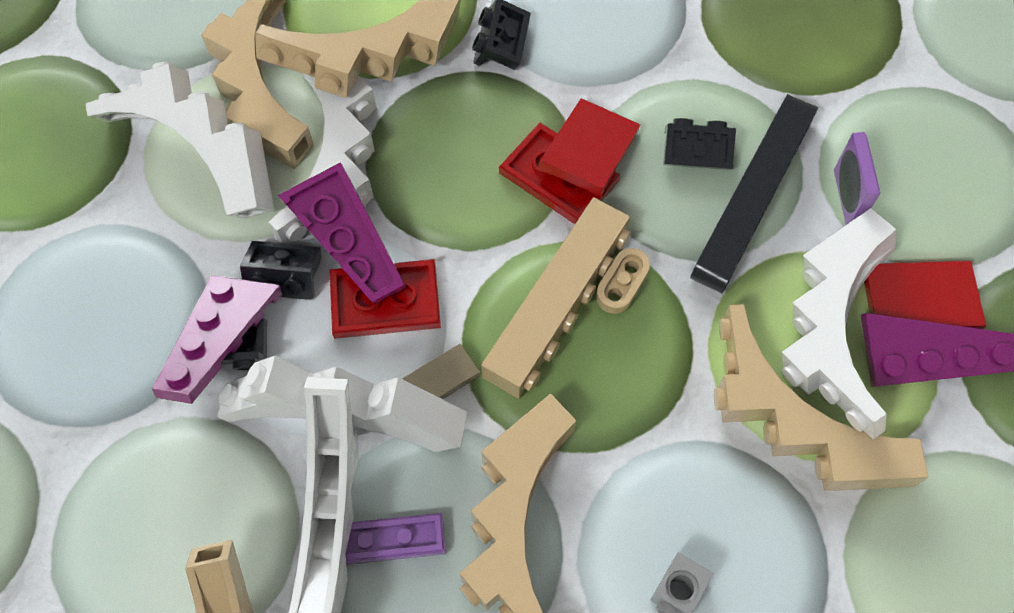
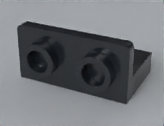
(501, 34)
(699, 145)
(283, 265)

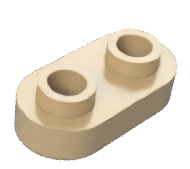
(621, 282)

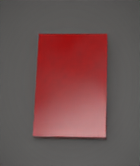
(589, 147)
(556, 193)
(926, 292)
(404, 311)

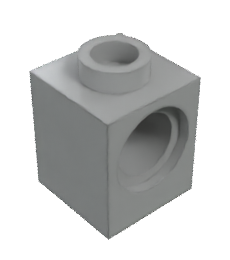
(691, 574)

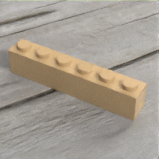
(555, 298)

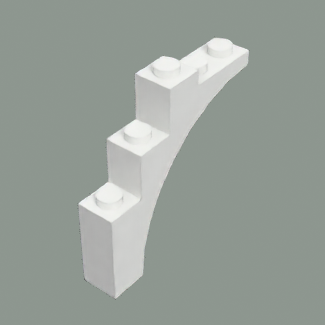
(343, 141)
(230, 150)
(821, 315)
(388, 407)
(328, 498)

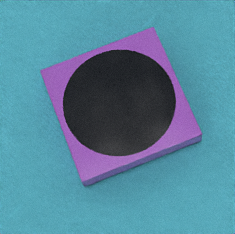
(856, 177)

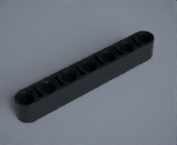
(753, 194)

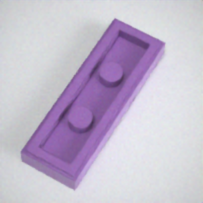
(396, 538)

